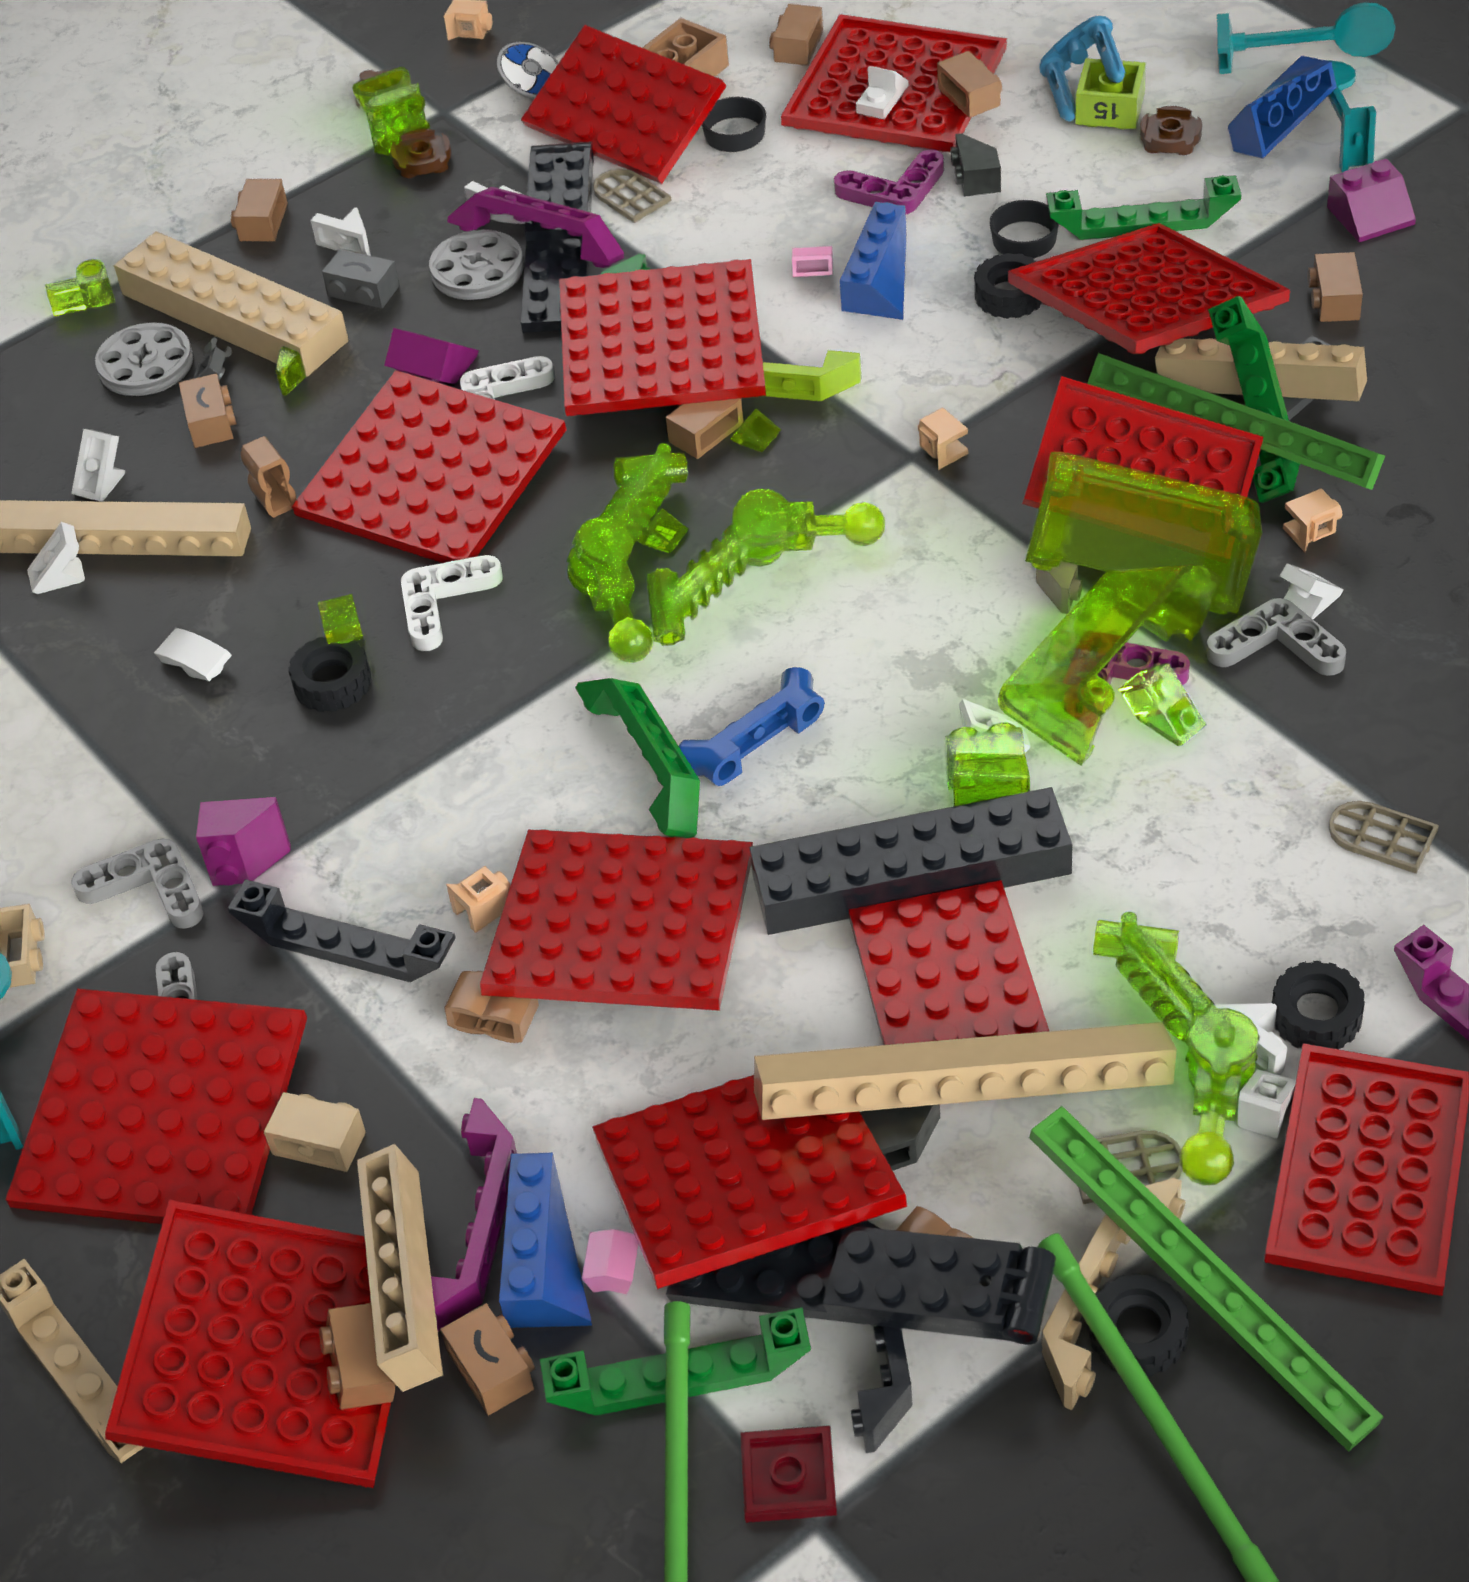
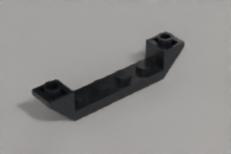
(264, 913)
(883, 1407)

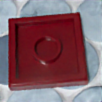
(788, 1474)

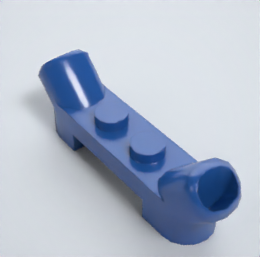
(792, 706)

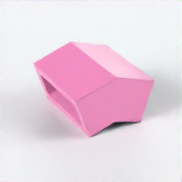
(812, 261)
(610, 1261)

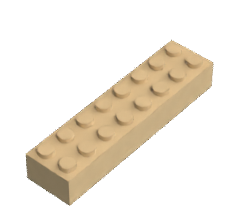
(230, 301)

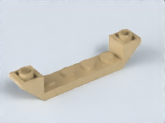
(61, 1352)
(1070, 1363)

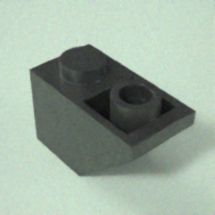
(975, 166)
(902, 1132)

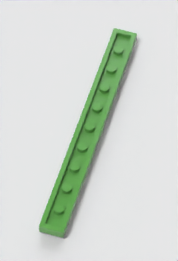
(1280, 436)
(1207, 1279)

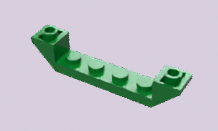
(1219, 196)
(1260, 387)
(678, 801)
(710, 1369)

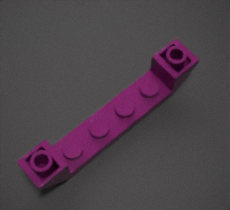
(597, 240)
(1427, 966)
(491, 1140)

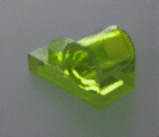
(86, 291)
(340, 620)

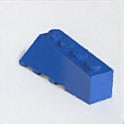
(1282, 106)
(876, 267)
(539, 1260)

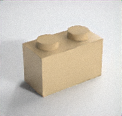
(315, 1131)

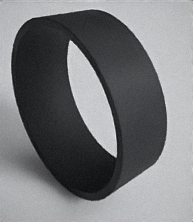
(735, 108)
(1023, 212)

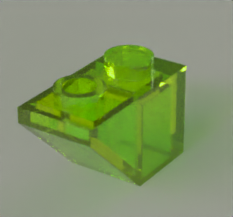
(1163, 704)

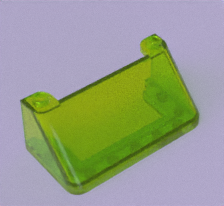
(1133, 518)
(1058, 684)

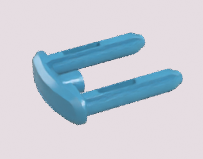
(1074, 49)

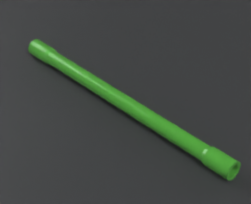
(676, 1441)
(1244, 1553)

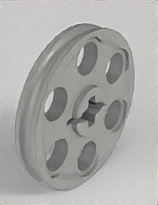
(476, 264)
(134, 354)

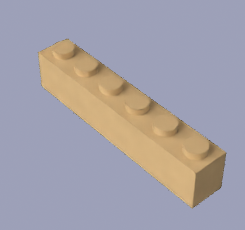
(1301, 369)
(398, 1269)

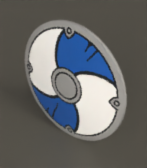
(525, 67)

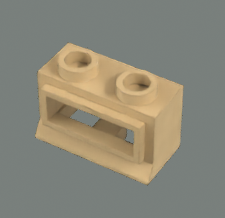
(17, 923)

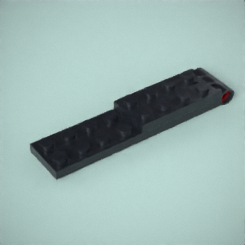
(563, 177)
(891, 1282)

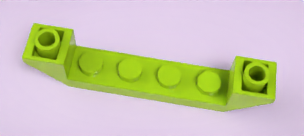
(812, 383)

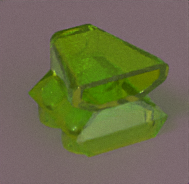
(391, 107)
(986, 763)

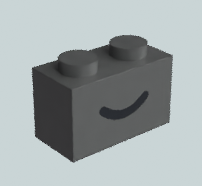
(360, 278)

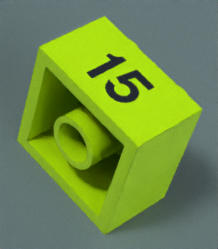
(1110, 103)

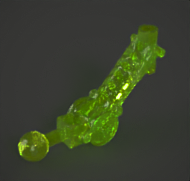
(759, 533)
(605, 544)
(1218, 1039)

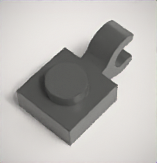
(212, 360)

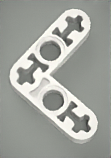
(537, 373)
(435, 587)

